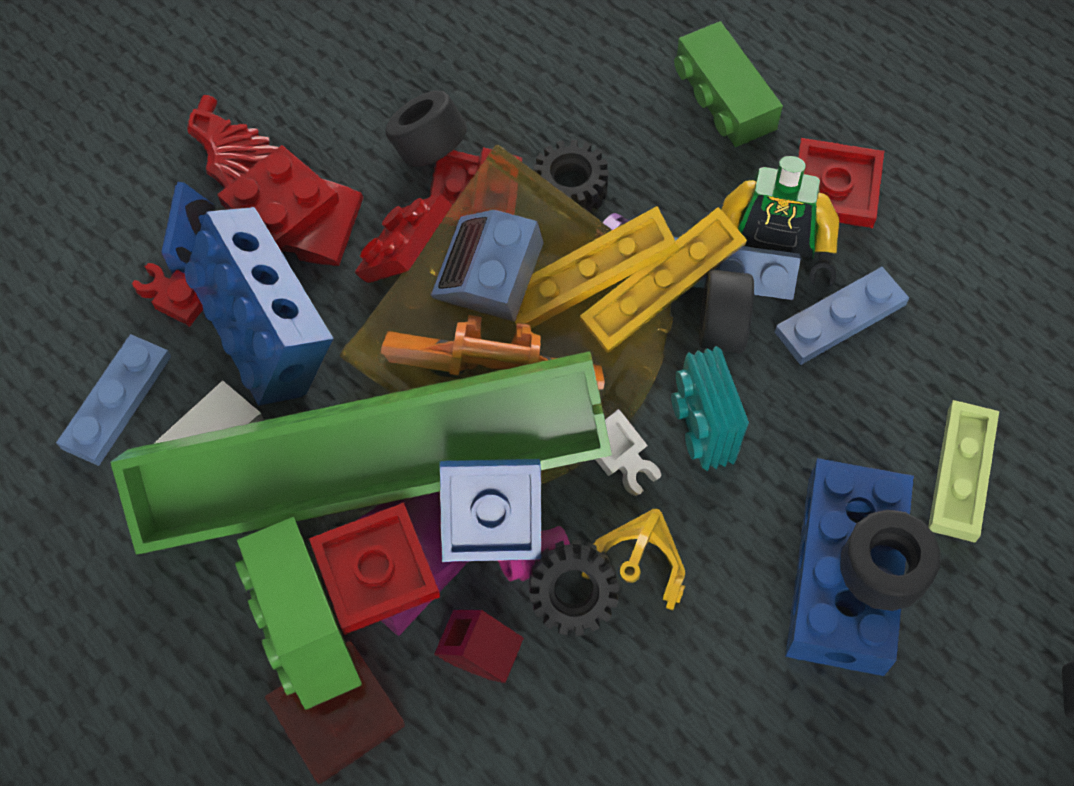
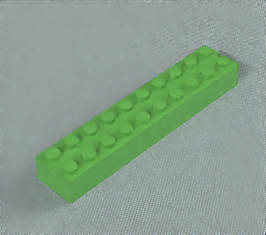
(357, 452)

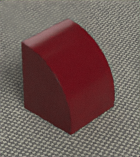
(479, 644)

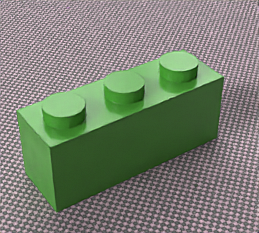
(727, 84)

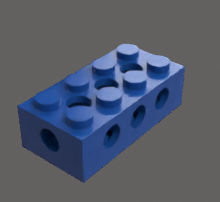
(257, 305)
(816, 626)

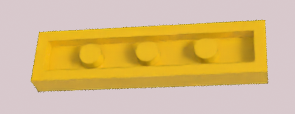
(596, 267)
(663, 281)

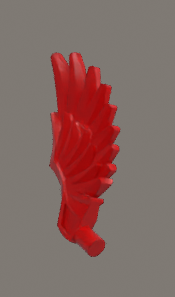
(229, 147)

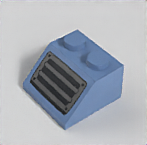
(489, 263)

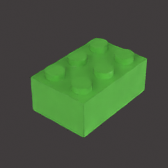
(295, 615)

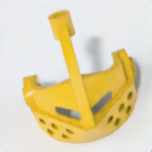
(653, 529)

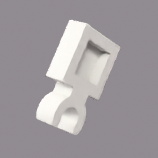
(625, 446)

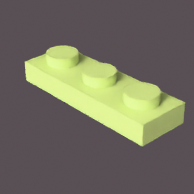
(963, 471)

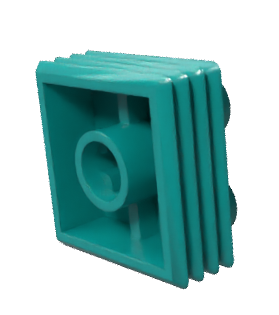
(710, 409)

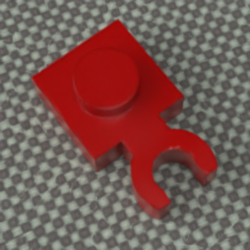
(171, 295)

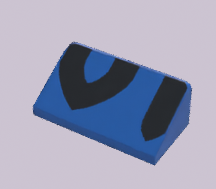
(184, 223)

